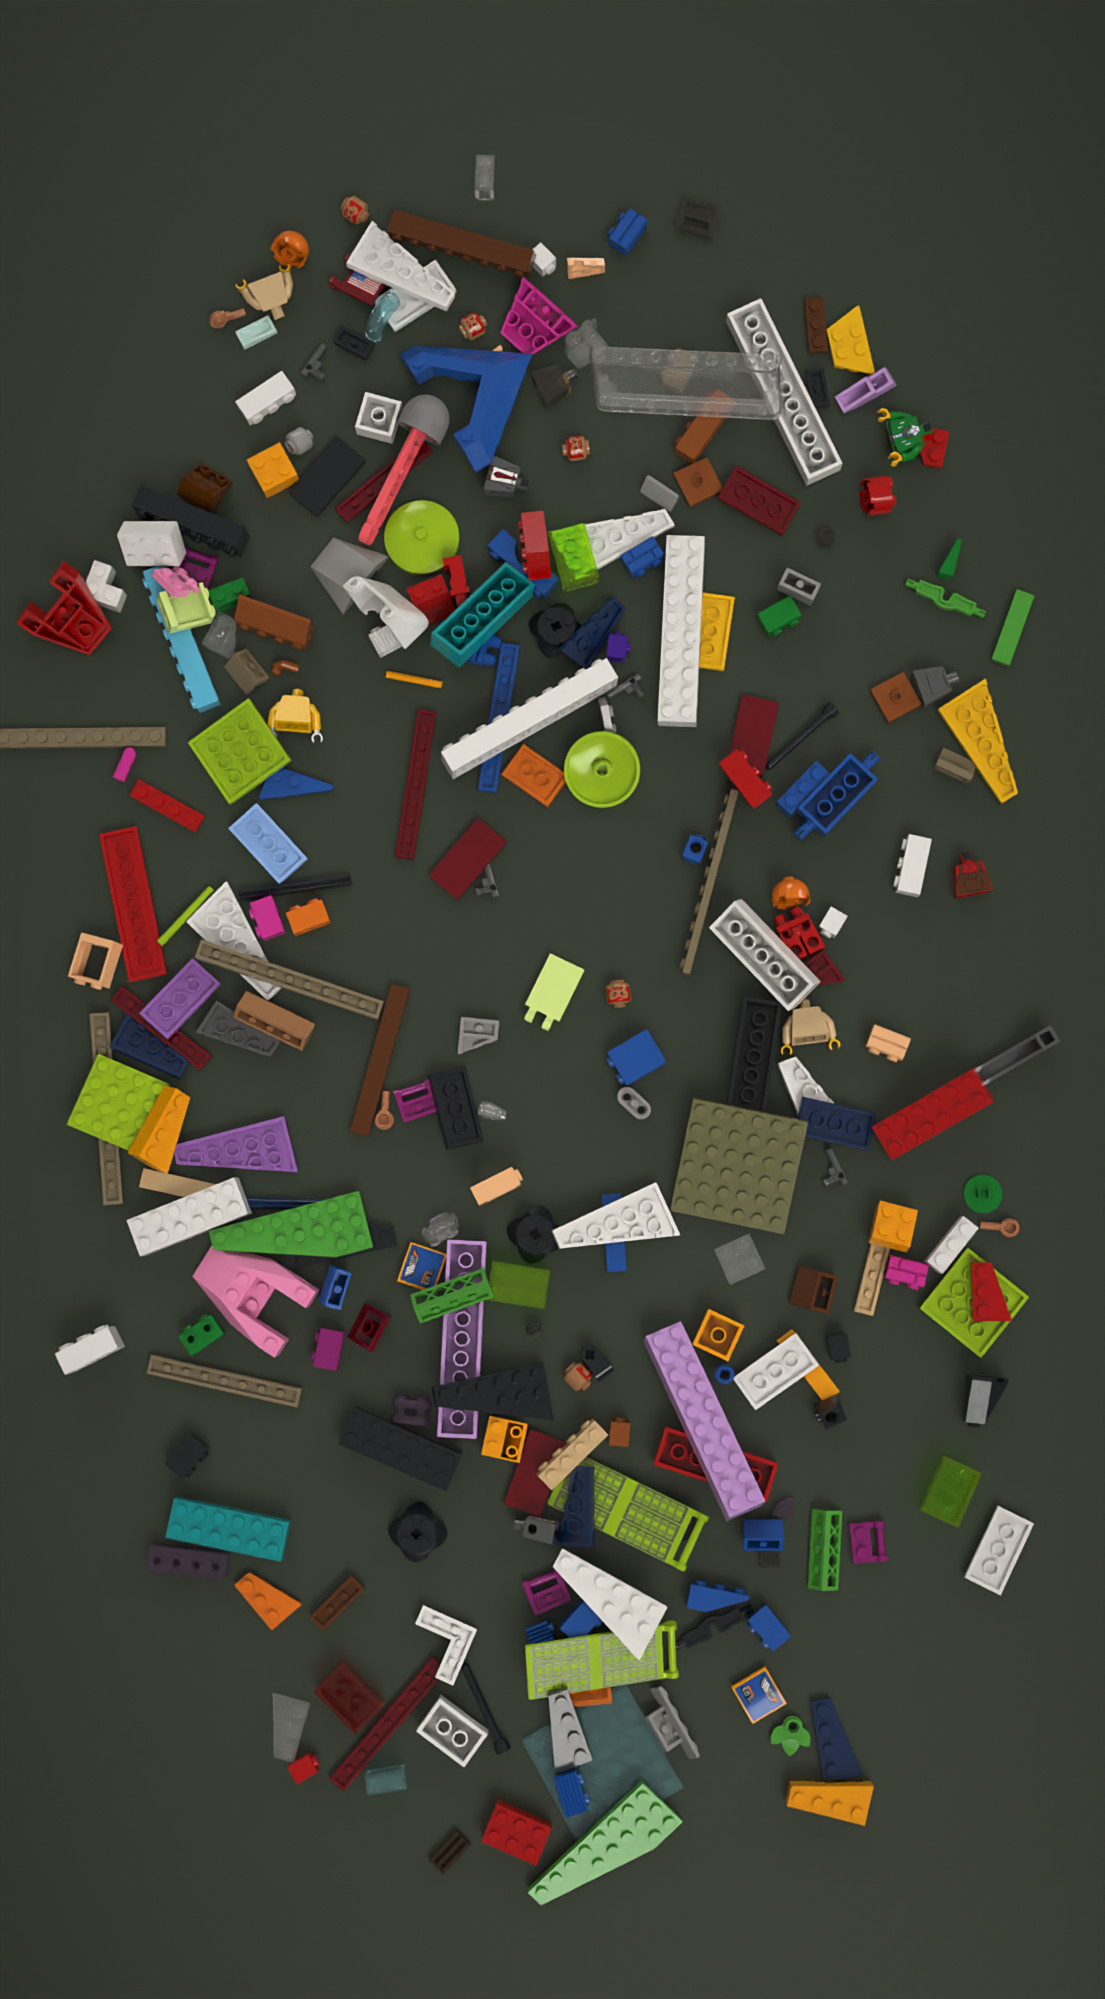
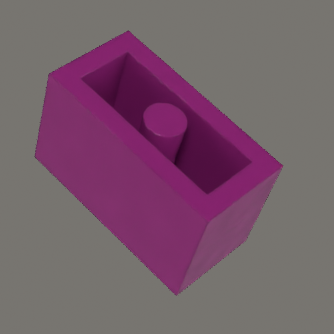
(328, 1348)

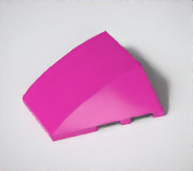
(534, 320)

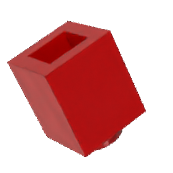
(304, 1767)

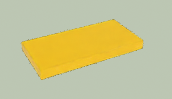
(715, 630)

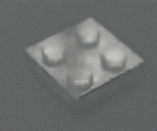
(739, 1259)

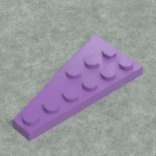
(249, 1147)

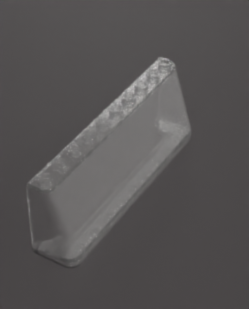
(687, 382)

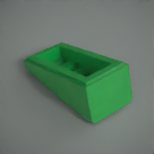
(948, 567)

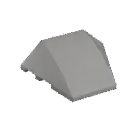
(340, 563)

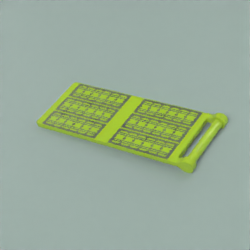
(637, 1514)
(596, 1662)

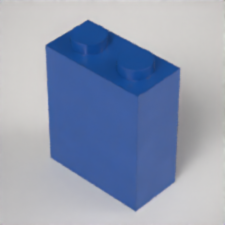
(635, 1058)

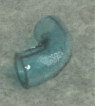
(380, 315)

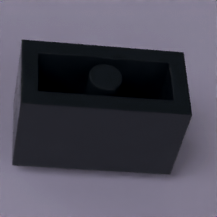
(187, 1456)

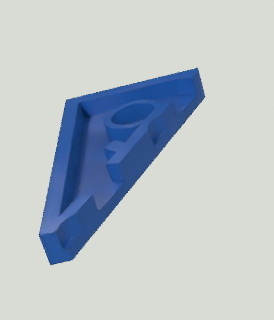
(290, 783)

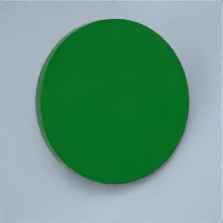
(982, 1193)

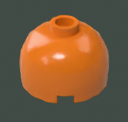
(290, 249)
(790, 893)

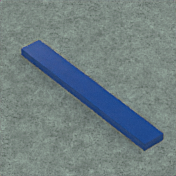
(500, 706)

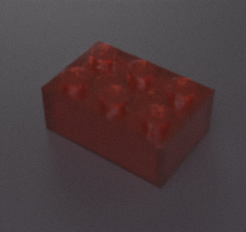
(349, 1697)

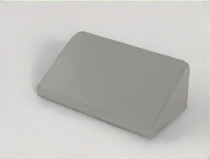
(659, 493)

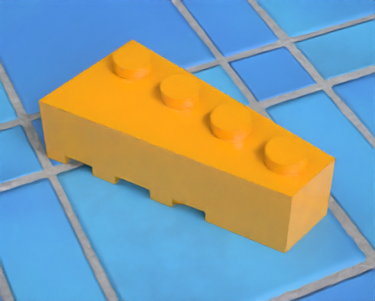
(161, 1130)
(833, 1799)

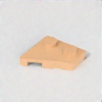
(584, 267)

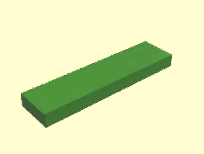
(1012, 627)

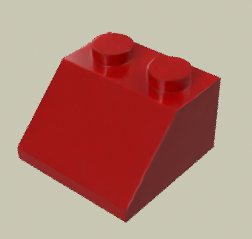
(432, 599)

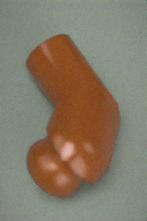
(284, 665)

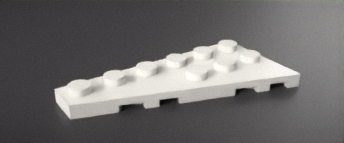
(620, 1606)

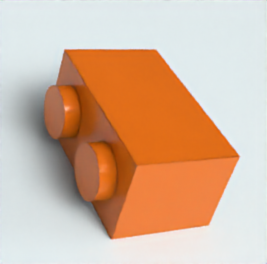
(308, 917)

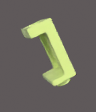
(187, 611)

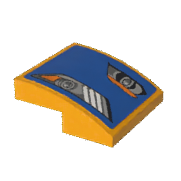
(421, 1267)
(758, 1695)

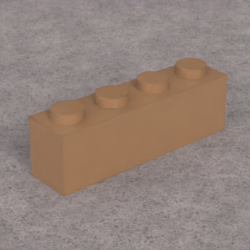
(274, 1020)

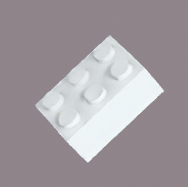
(151, 543)
(89, 1349)
(452, 1730)

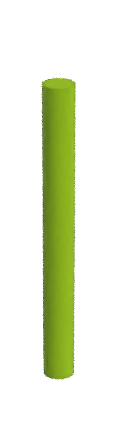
(183, 918)

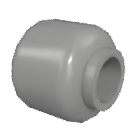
(299, 441)

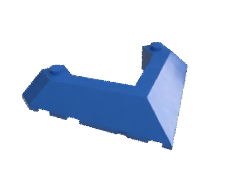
(499, 380)

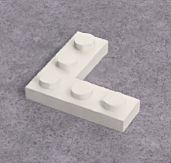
(459, 1634)

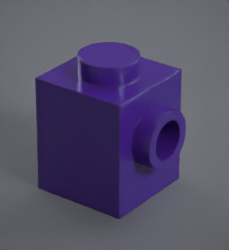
(617, 647)

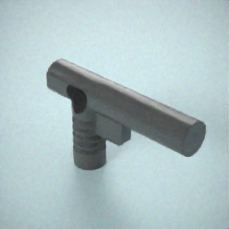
(315, 364)
(628, 687)
(487, 882)
(835, 1170)

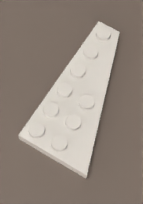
(394, 266)
(615, 537)
(224, 924)
(626, 1219)

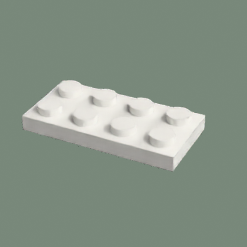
(411, 307)
(775, 1371)
(998, 1550)

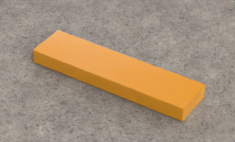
(817, 1377)

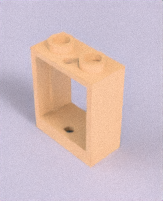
(81, 956)
(496, 1185)

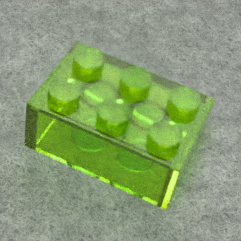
(573, 557)
(519, 1284)
(950, 1491)

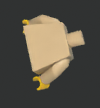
(269, 292)
(808, 1026)

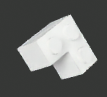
(100, 582)

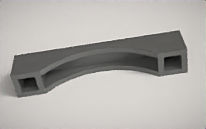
(1018, 1054)

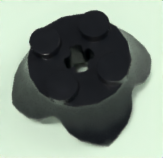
(541, 626)
(519, 1234)
(417, 1516)

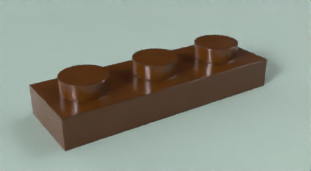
(816, 325)
(337, 1603)

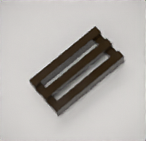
(438, 1864)

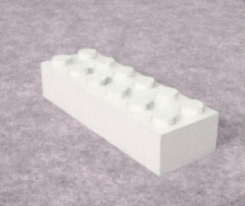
(764, 954)
(189, 1216)

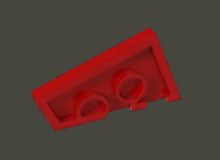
(986, 1294)

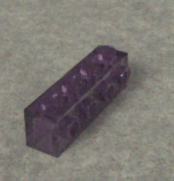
(188, 1561)

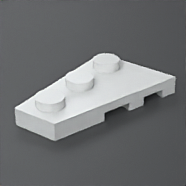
(800, 1083)

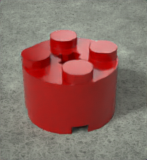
(877, 495)

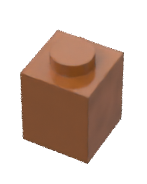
(619, 1432)

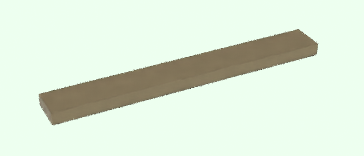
(224, 1381)

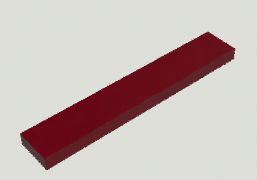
(370, 490)
(179, 1041)

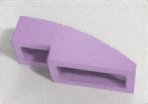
(865, 390)

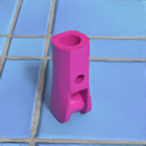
(125, 765)

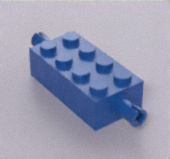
(836, 795)

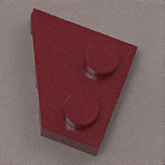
(824, 969)

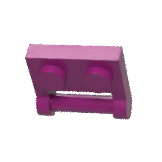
(197, 572)
(416, 1107)
(861, 1542)
(549, 1597)

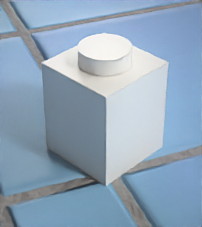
(544, 261)
(832, 923)

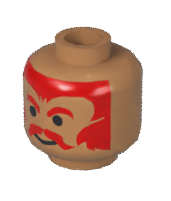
(355, 210)
(472, 326)
(576, 448)
(618, 993)
(578, 1376)

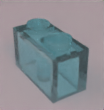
(386, 1780)

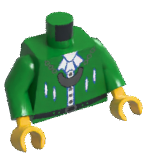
(905, 434)

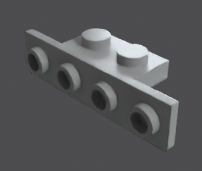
(668, 1727)

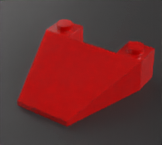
(74, 617)

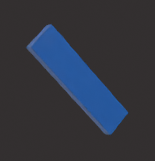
(614, 1251)

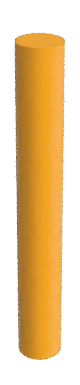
(414, 679)

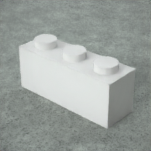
(266, 398)
(912, 865)
(951, 1244)

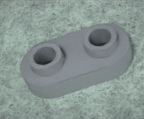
(634, 1102)

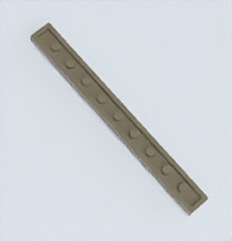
(82, 737)
(710, 874)
(288, 979)
(108, 1152)

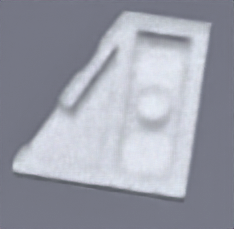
(221, 636)

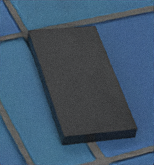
(327, 476)
(455, 1108)

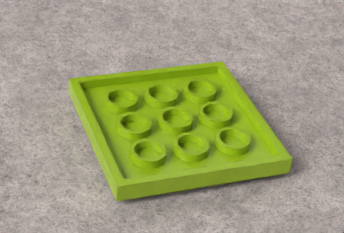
(239, 751)
(115, 1102)
(952, 1305)

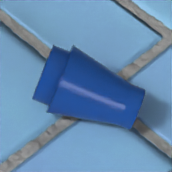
(730, 1374)

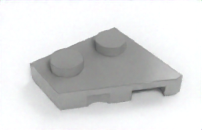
(606, 714)
(476, 1032)

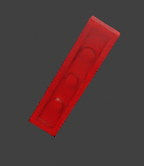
(167, 806)

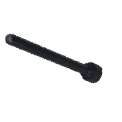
(828, 712)
(500, 1744)

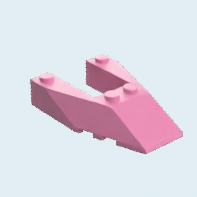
(241, 1288)

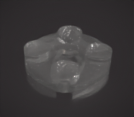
(441, 1228)

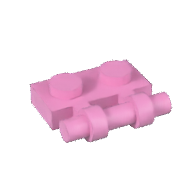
(176, 582)

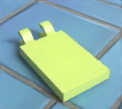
(553, 990)

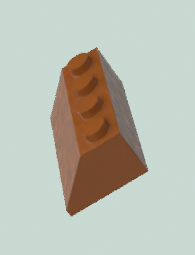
(273, 622)

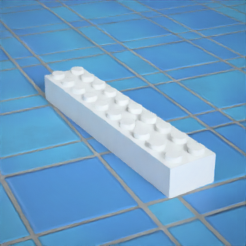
(799, 420)
(681, 631)
(529, 718)

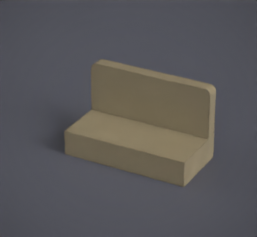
(246, 671)
(955, 766)

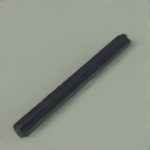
(295, 887)

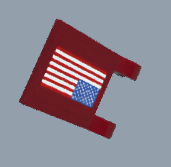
(358, 286)

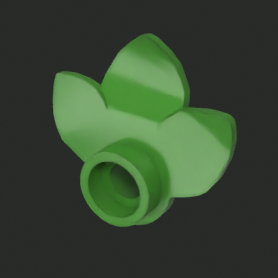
(790, 1737)

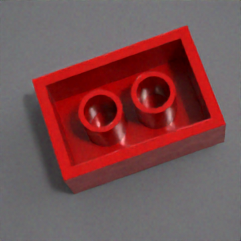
(536, 545)
(745, 778)
(516, 1832)

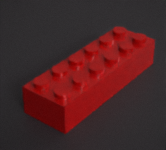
(933, 1113)
(678, 1456)

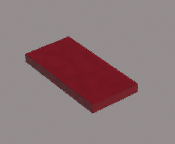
(758, 500)
(754, 729)
(467, 859)
(527, 1489)

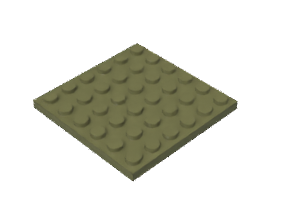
(738, 1165)

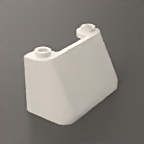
(395, 611)

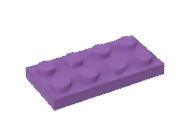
(180, 999)

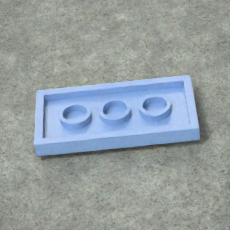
(268, 843)

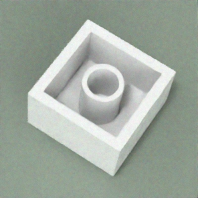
(378, 417)

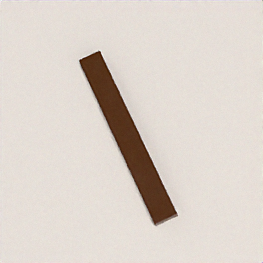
(380, 1060)

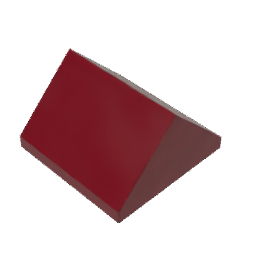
(369, 1327)

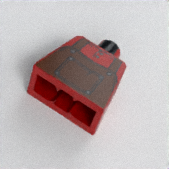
(970, 877)

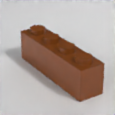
(697, 437)

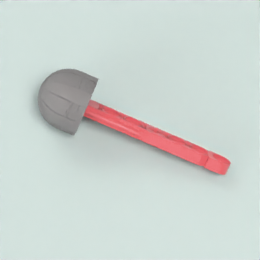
(425, 420)

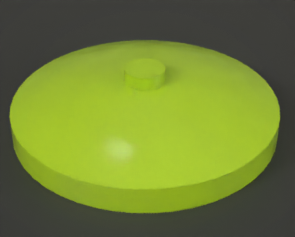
(420, 537)
(602, 769)

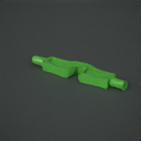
(955, 602)

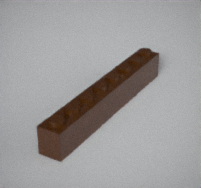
(461, 243)

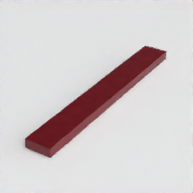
(415, 784)
(386, 1725)

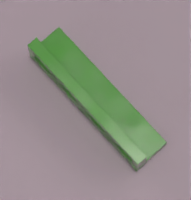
(452, 1299)
(822, 1550)

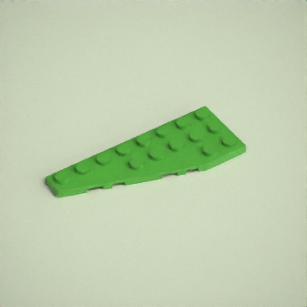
(316, 1229)
(622, 1834)

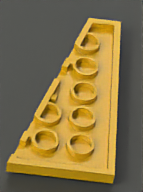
(979, 734)

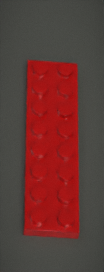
(133, 904)

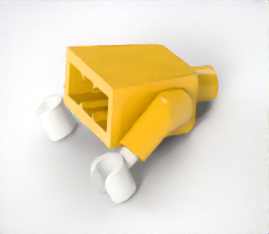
(295, 715)

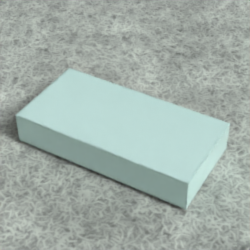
(256, 332)

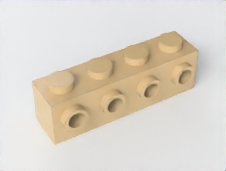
(568, 1457)

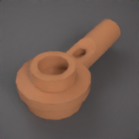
(219, 318)
(384, 1119)
(1008, 1227)

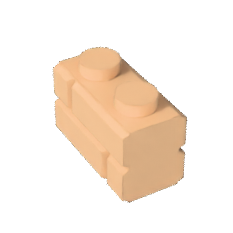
(887, 1043)

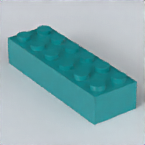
(482, 614)
(228, 1528)

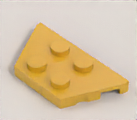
(850, 344)

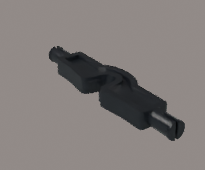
(723, 1623)

